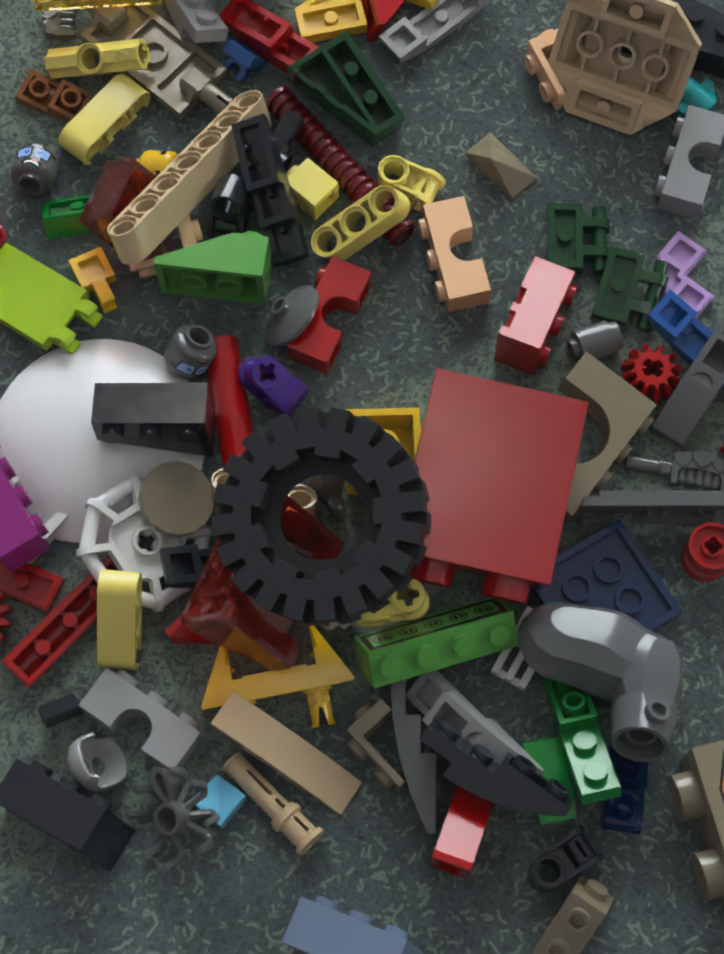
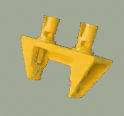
(312, 680)

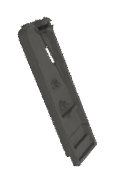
(654, 507)

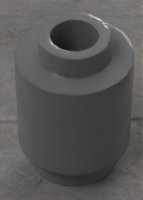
(597, 339)

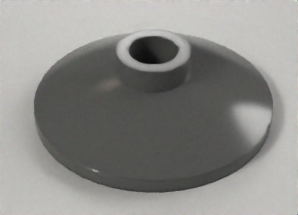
(291, 315)

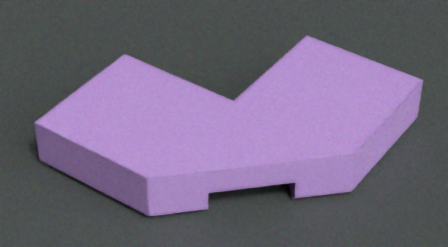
(682, 258)

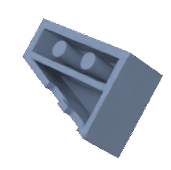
(323, 930)

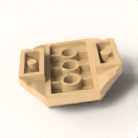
(618, 89)

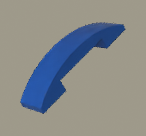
(678, 327)

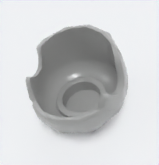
(80, 759)

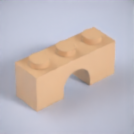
(460, 282)

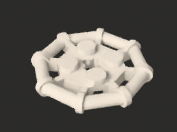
(123, 542)

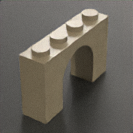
(619, 414)

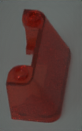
(233, 620)

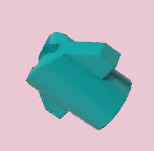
(697, 95)

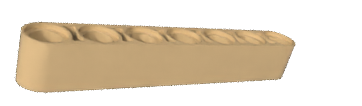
(182, 182)

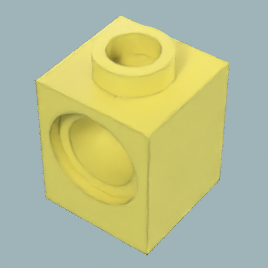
(312, 188)

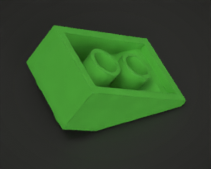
(221, 268)

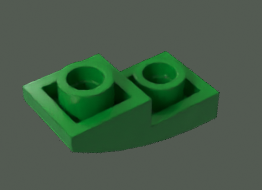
(551, 757)

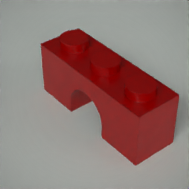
(339, 288)

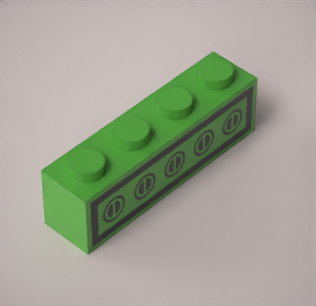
(436, 641)

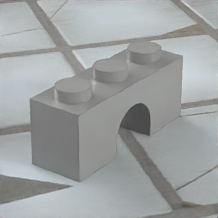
(684, 186)
(117, 699)

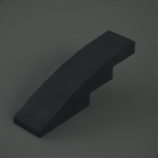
(270, 189)

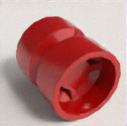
(704, 553)

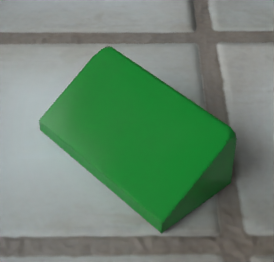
(63, 216)

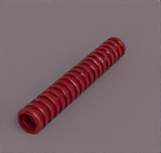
(333, 157)

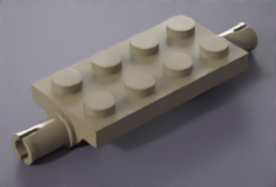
(178, 69)

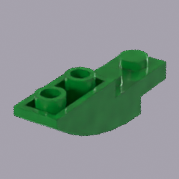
(582, 742)

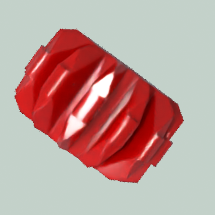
(649, 362)

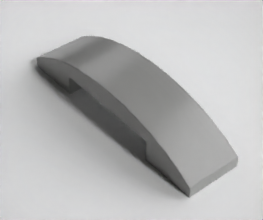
(415, 36)

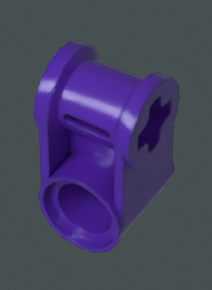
(277, 386)

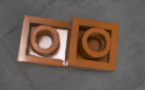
(52, 98)

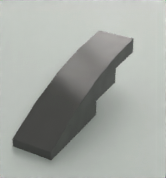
(416, 768)

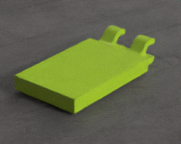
(41, 301)

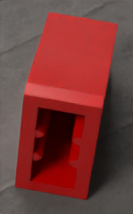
(461, 834)

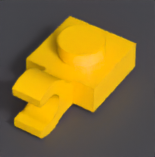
(95, 275)

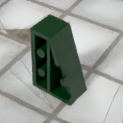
(348, 89)

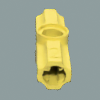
(114, 58)

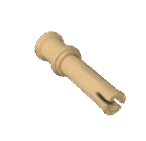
(284, 815)

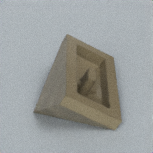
(501, 166)

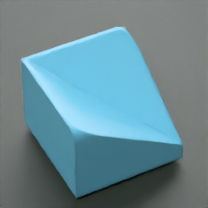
(223, 799)

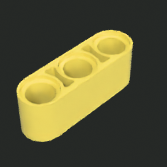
(103, 117)
(344, 223)
(119, 619)

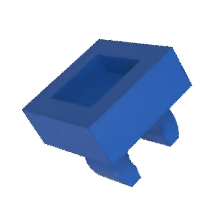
(244, 57)

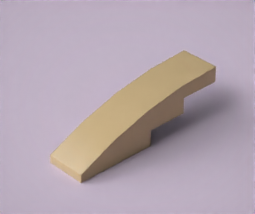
(286, 753)

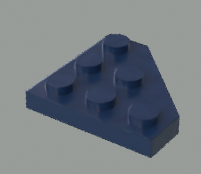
(611, 574)

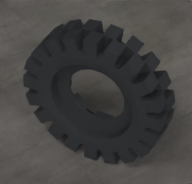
(253, 502)

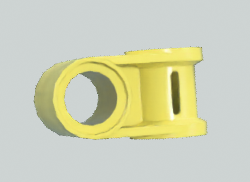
(412, 180)
(397, 609)

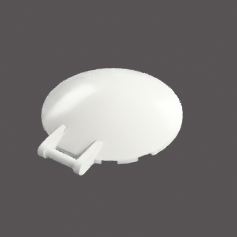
(52, 439)

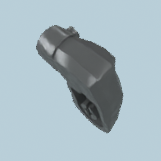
(614, 661)

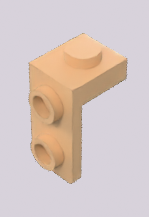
(537, 63)
(189, 235)

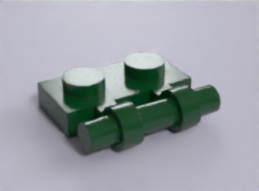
(565, 236)
(619, 285)

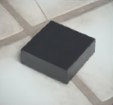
(60, 710)

